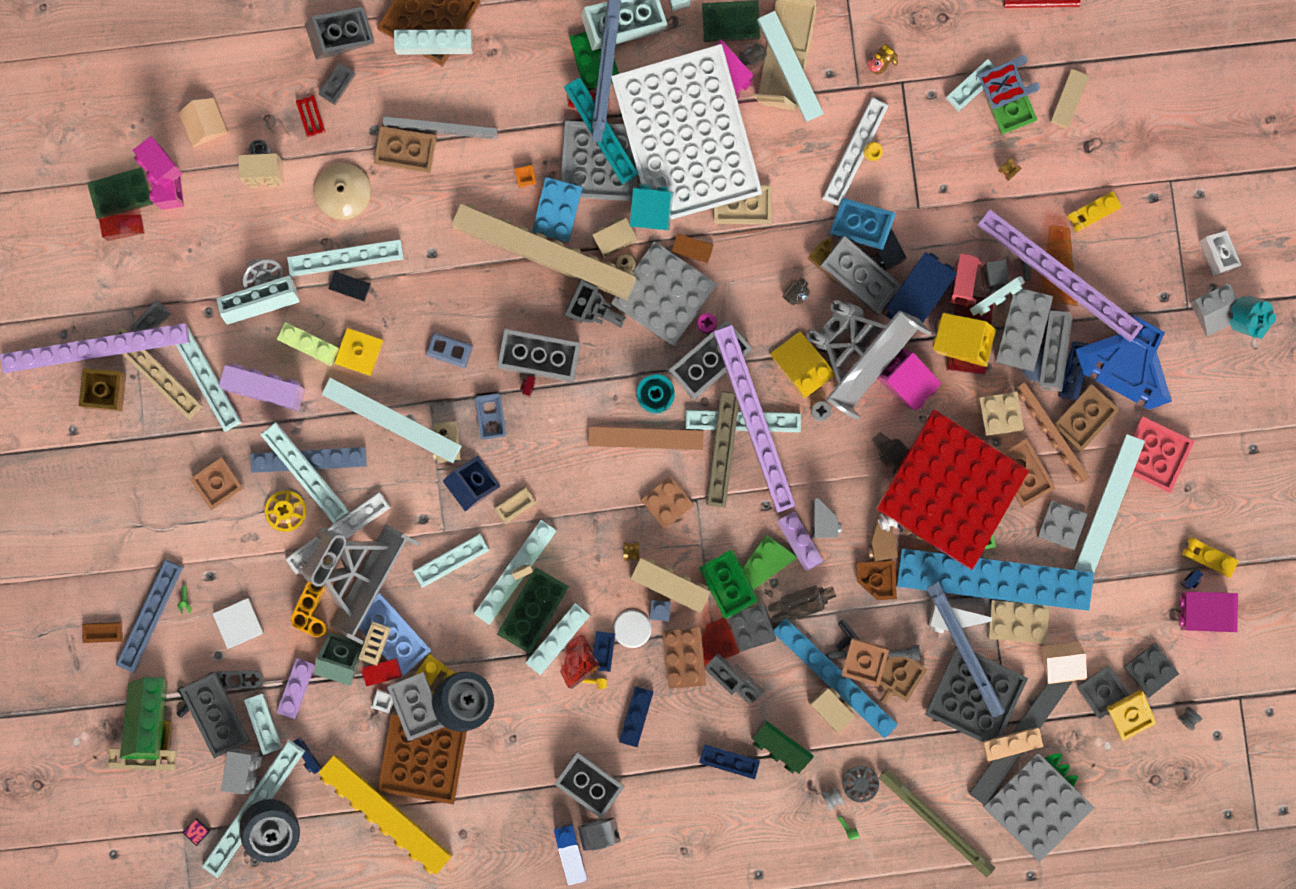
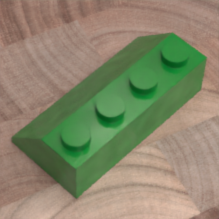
(144, 719)

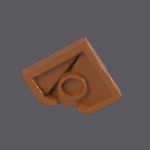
(878, 579)

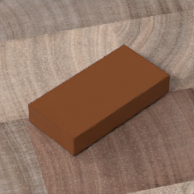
(692, 248)
(102, 632)

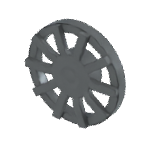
(860, 784)

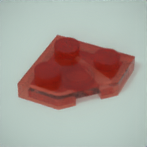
(718, 639)
(578, 662)

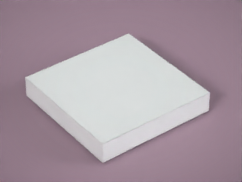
(238, 623)

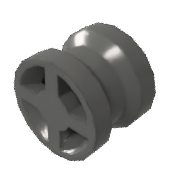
(1189, 718)

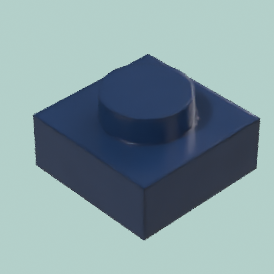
(1192, 580)

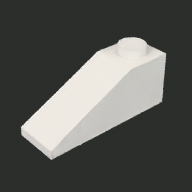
(964, 618)

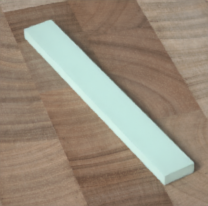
(391, 420)
(1109, 504)
(265, 790)

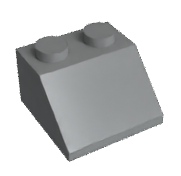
(1215, 309)
(824, 521)

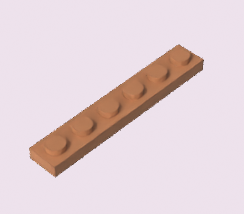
(1056, 440)

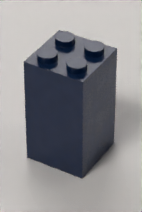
(922, 288)

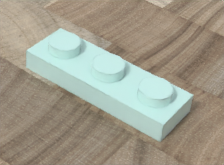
(968, 88)
(998, 297)
(263, 724)

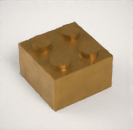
(102, 389)

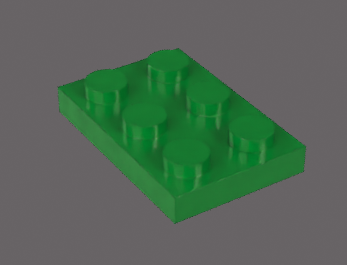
(588, 60)
(729, 584)

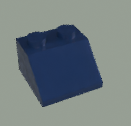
(471, 483)

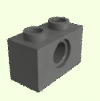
(994, 275)

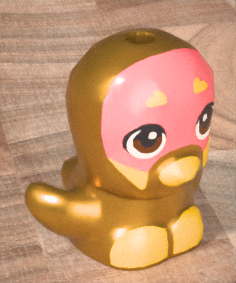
(880, 60)

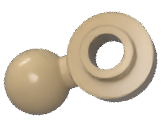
(631, 265)

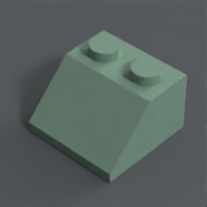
(338, 659)

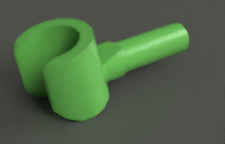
(183, 603)
(853, 833)

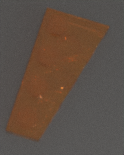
(1060, 248)

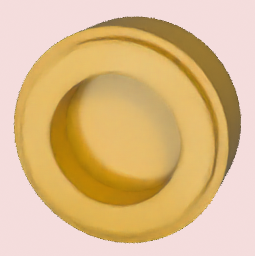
(872, 151)

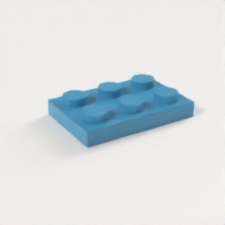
(557, 209)
(862, 223)

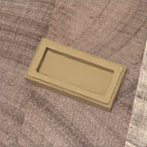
(515, 505)

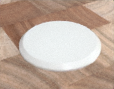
(632, 628)

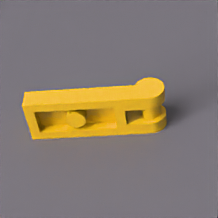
(1095, 211)
(1210, 557)

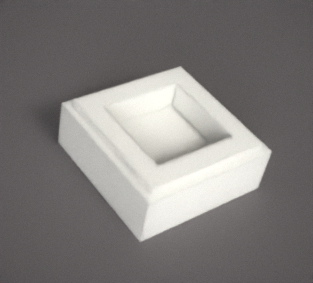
(382, 701)

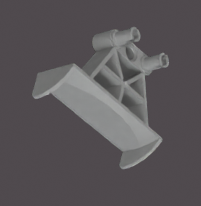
(872, 361)
(368, 580)

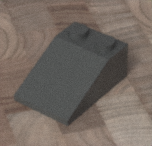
(338, 32)

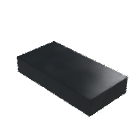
(349, 286)

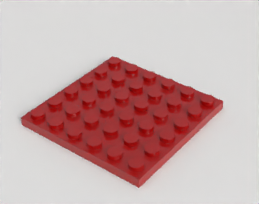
(952, 489)

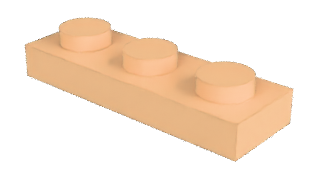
(1012, 744)

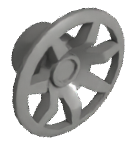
(260, 272)

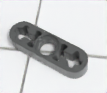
(249, 684)

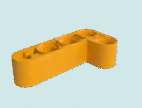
(308, 613)

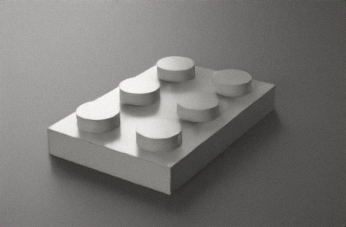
(414, 706)

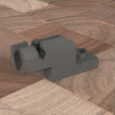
(734, 679)

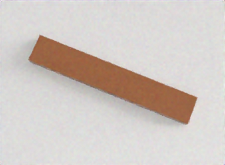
(645, 438)

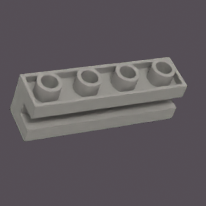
(1055, 351)

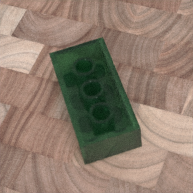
(533, 610)

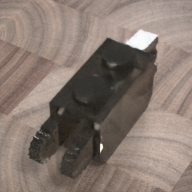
(890, 451)
(802, 603)

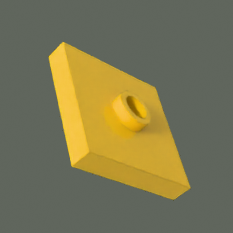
(359, 352)
(1131, 715)

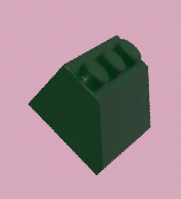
(781, 747)

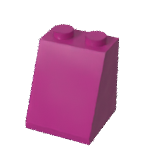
(739, 73)
(909, 379)
(1209, 611)

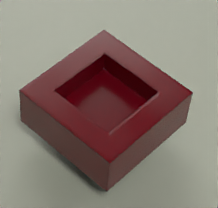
(527, 386)

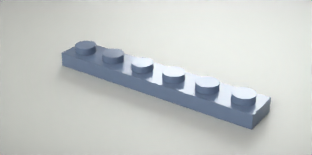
(318, 459)

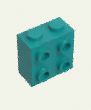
(651, 207)

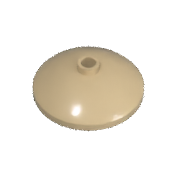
(351, 200)

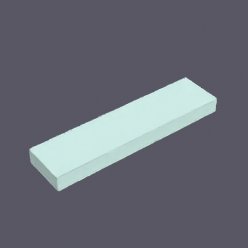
(451, 560)

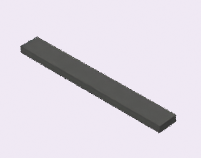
(1034, 717)

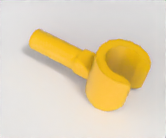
(601, 682)

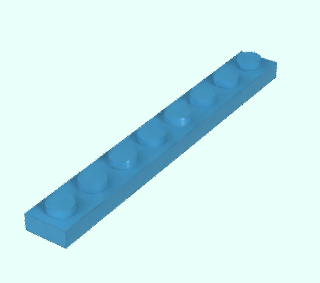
(833, 678)

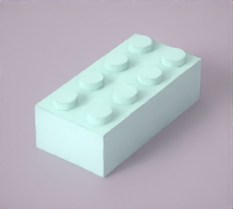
(636, 21)

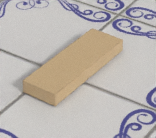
(1069, 99)

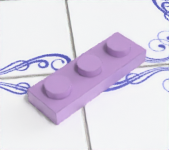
(800, 541)
(296, 688)

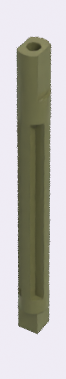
(936, 822)

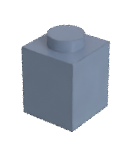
(660, 610)

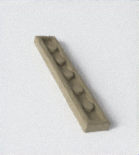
(723, 450)

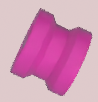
(705, 326)

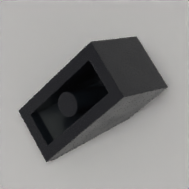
(891, 254)

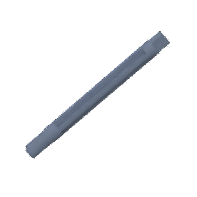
(605, 69)
(984, 686)

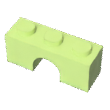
(308, 344)

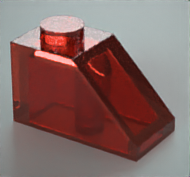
(121, 226)

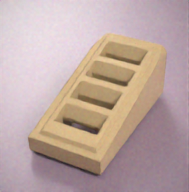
(379, 627)

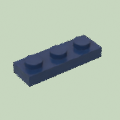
(1073, 374)
(636, 716)
(729, 761)

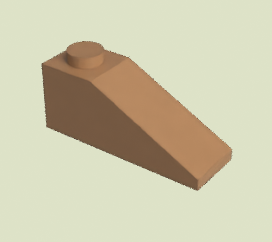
(882, 543)

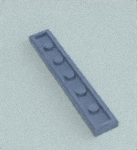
(149, 616)

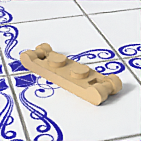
(142, 763)

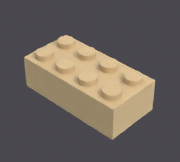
(670, 585)

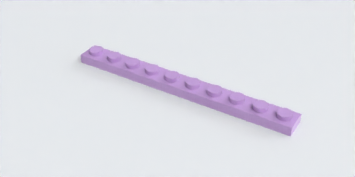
(1060, 275)
(94, 348)
(754, 418)

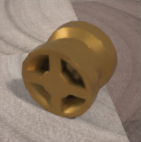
(1009, 169)
(631, 551)

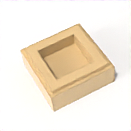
(521, 571)

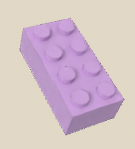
(262, 388)

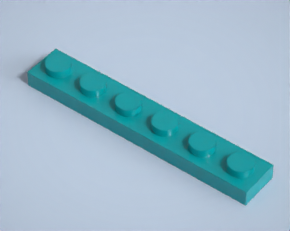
(610, 145)

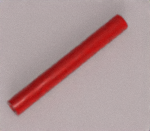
(1040, 3)

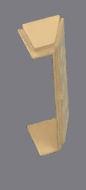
(798, 23)

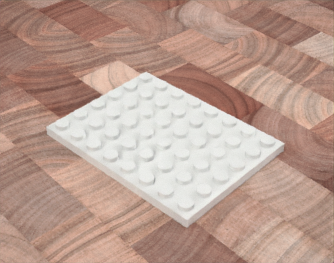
(688, 130)

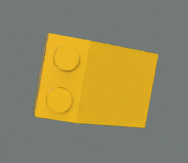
(802, 365)

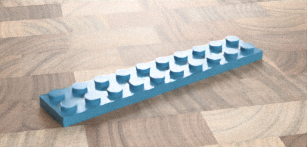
(997, 579)

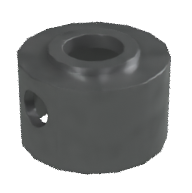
(599, 834)

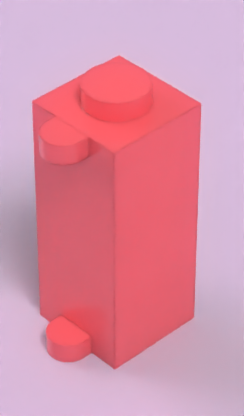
(964, 280)

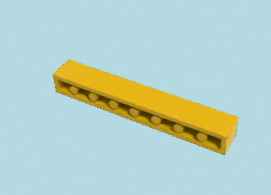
(385, 815)

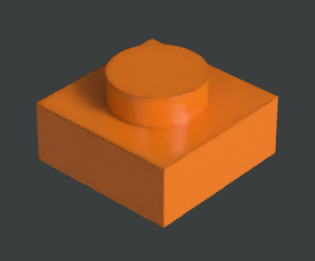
(525, 176)

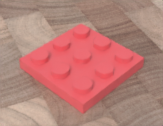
(1161, 454)

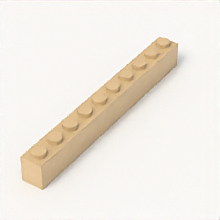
(544, 252)

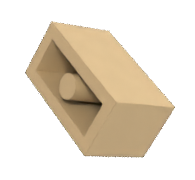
(614, 237)

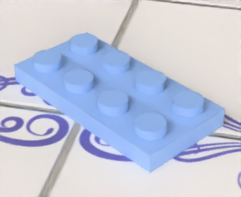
(402, 641)

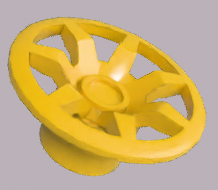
(285, 511)

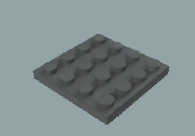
(961, 704)

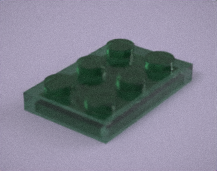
(730, 21)
(120, 193)

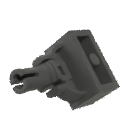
(588, 304)

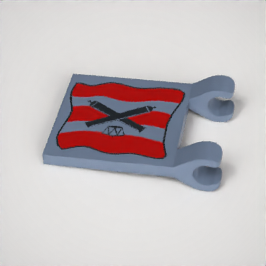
(1005, 84)

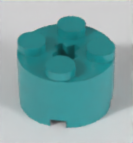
(1252, 316)
(651, 384)

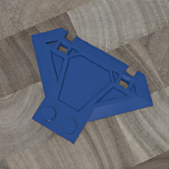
(1129, 365)

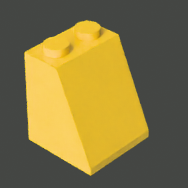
(964, 339)

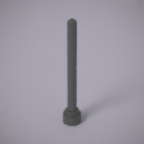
(912, 653)

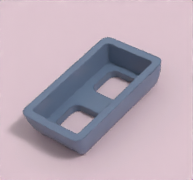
(446, 355)
(484, 418)

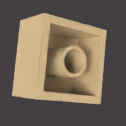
(261, 170)
(1000, 414)
(832, 709)

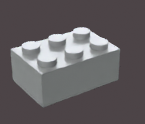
(241, 771)
(589, 785)

